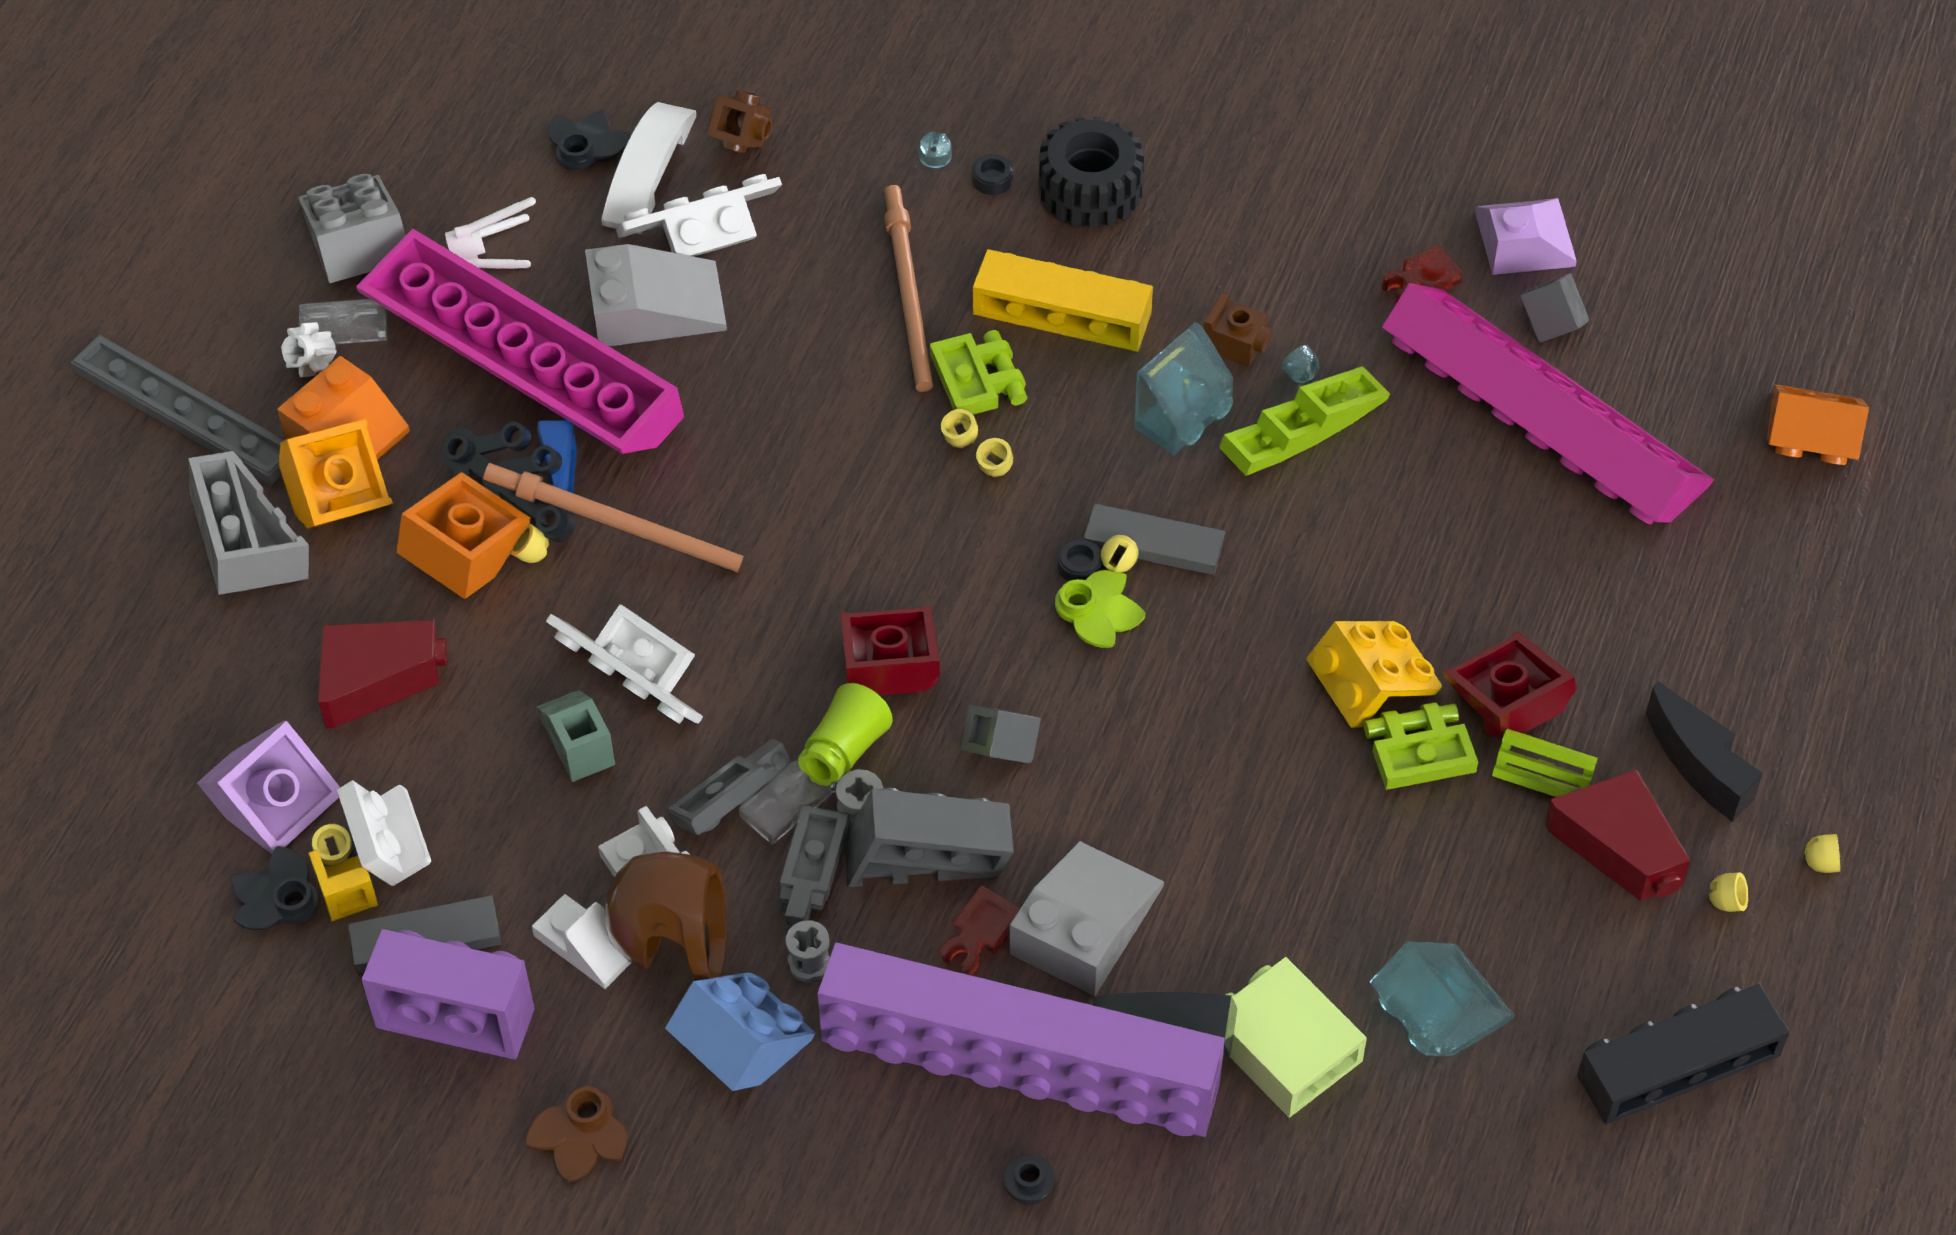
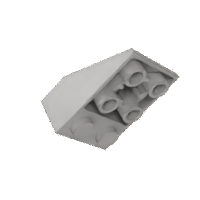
(352, 225)

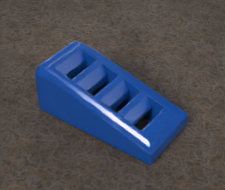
(562, 438)

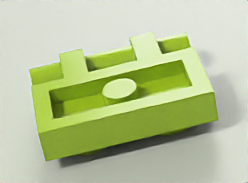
(966, 377)
(1425, 755)

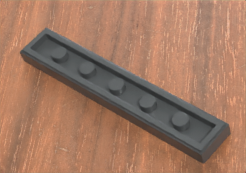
(179, 406)

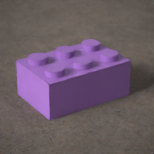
(449, 993)

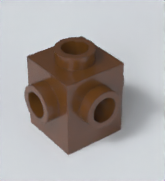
(728, 122)

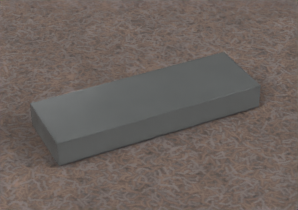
(1158, 538)
(465, 921)

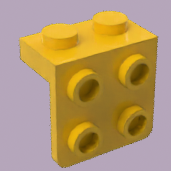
(1367, 664)

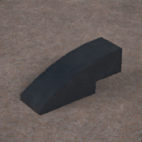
(1702, 752)
(1195, 1011)

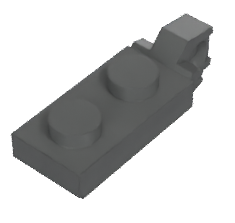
(728, 788)
(812, 862)

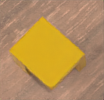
(344, 886)

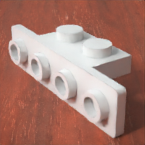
(707, 223)
(638, 652)

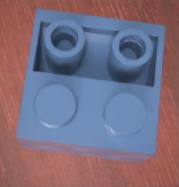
(739, 1028)

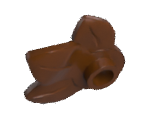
(579, 1140)

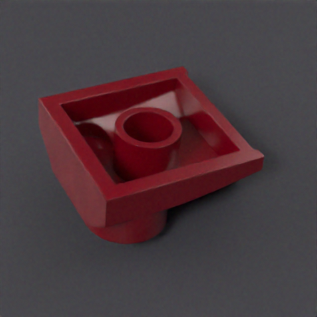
(891, 650)
(1513, 685)

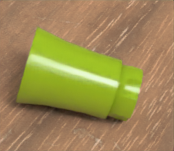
(845, 732)

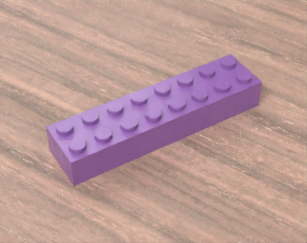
(1020, 1040)

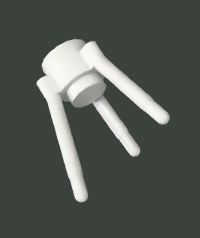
(468, 243)

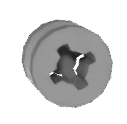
(851, 784)

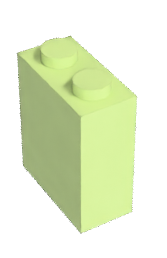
(1292, 1037)

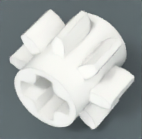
(308, 349)

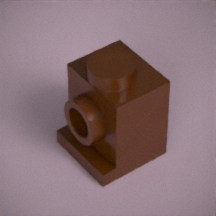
(1237, 330)

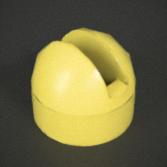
(955, 418)
(1000, 452)
(531, 546)
(1127, 560)
(342, 841)
(1823, 853)
(1729, 892)

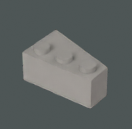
(241, 529)

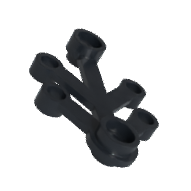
(473, 460)

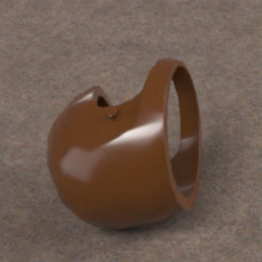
(672, 899)

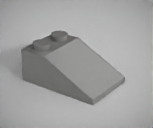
(652, 294)
(1082, 917)

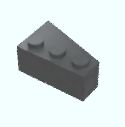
(926, 835)

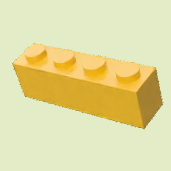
(1062, 300)

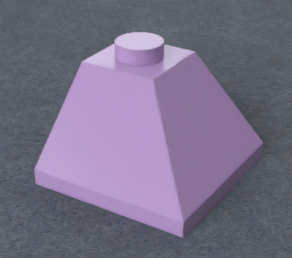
(1525, 236)
(271, 787)

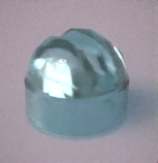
(943, 150)
(1301, 364)

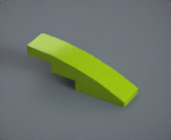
(1304, 422)

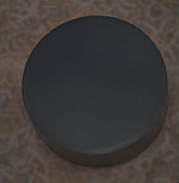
(992, 174)
(1079, 559)

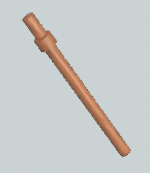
(898, 226)
(530, 487)

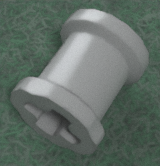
(802, 947)

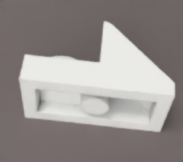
(581, 939)

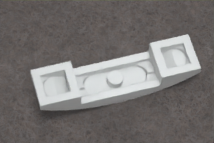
(646, 161)

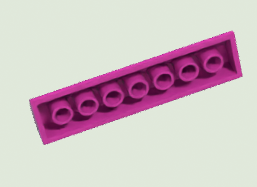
(524, 344)
(1546, 404)

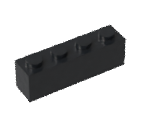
(1682, 1052)

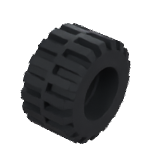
(1091, 172)

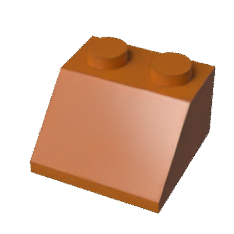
(341, 397)
(1816, 423)
(460, 534)

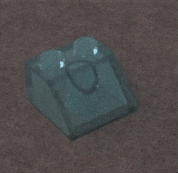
(1182, 391)
(1439, 997)

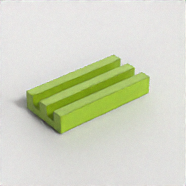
(1547, 749)

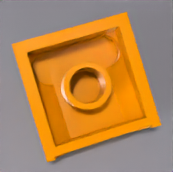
(332, 474)

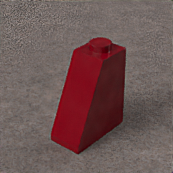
(376, 666)
(1621, 835)

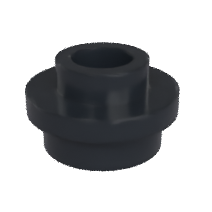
(1029, 1192)

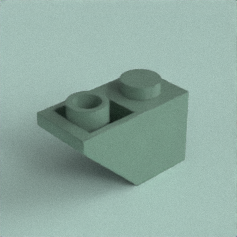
(577, 734)

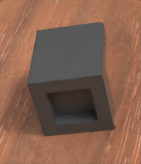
(1555, 308)
(1000, 733)

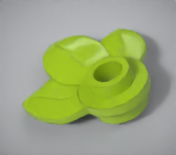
(1102, 610)

